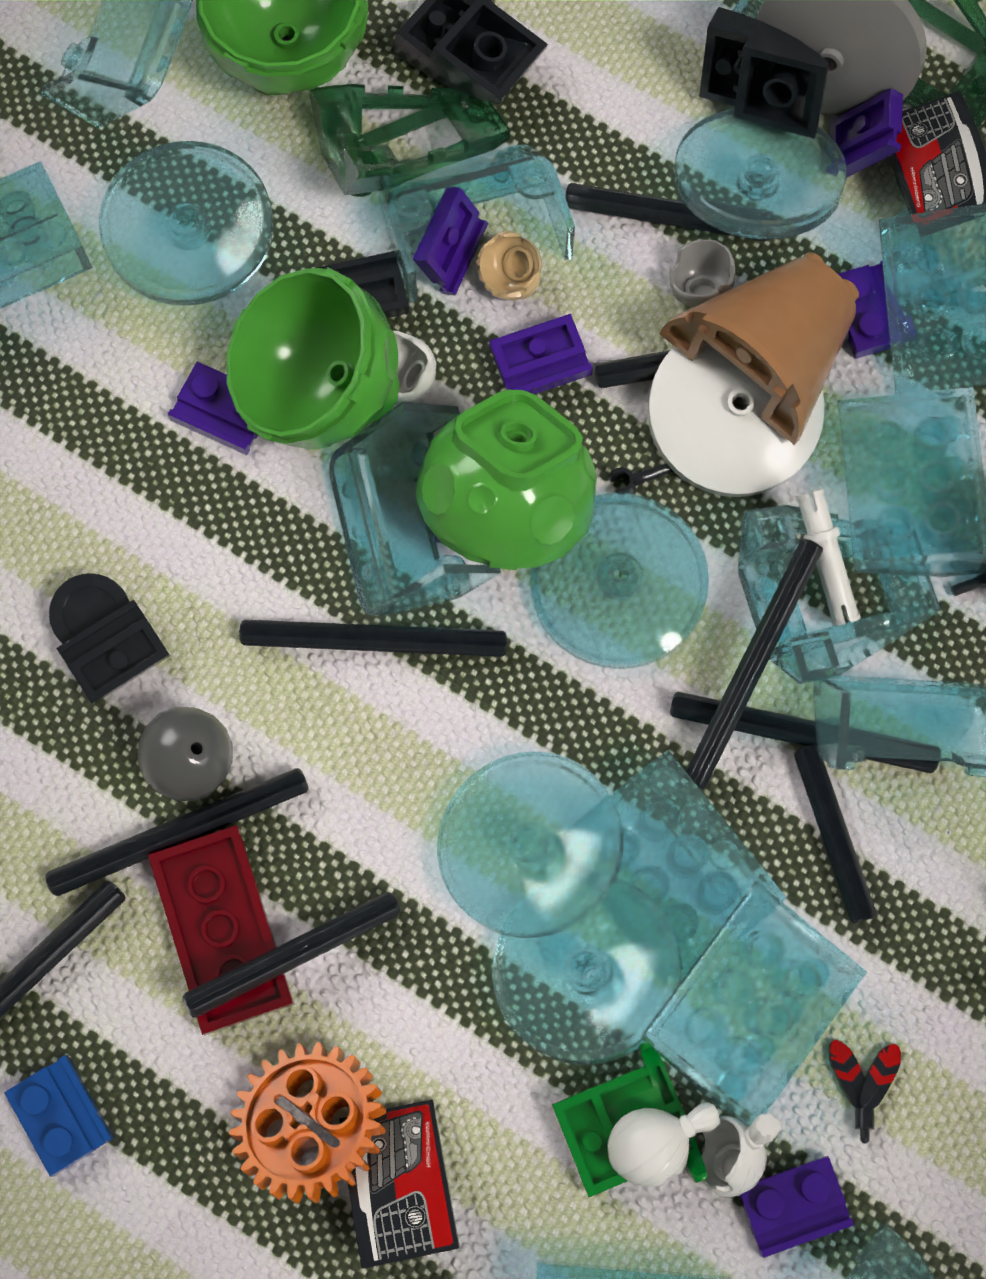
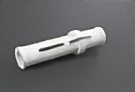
(830, 564)

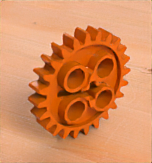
(279, 1158)

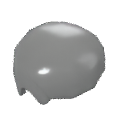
(702, 272)

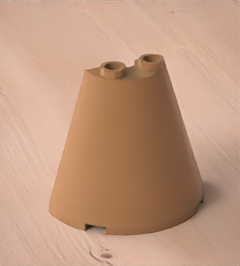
(778, 332)

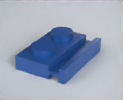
(59, 1115)

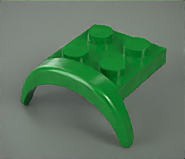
(592, 1114)

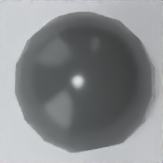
(185, 753)

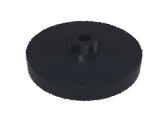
(83, 603)

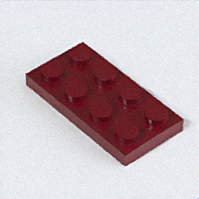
(218, 921)

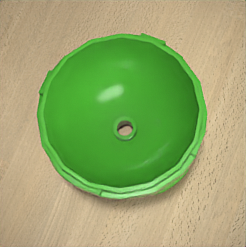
(248, 43)
(312, 360)
(508, 483)

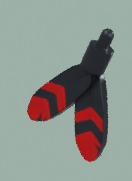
(867, 1091)

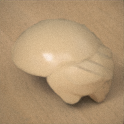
(509, 266)

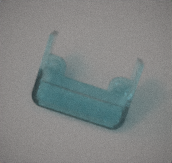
(120, 59)
(482, 178)
(383, 529)
(900, 721)

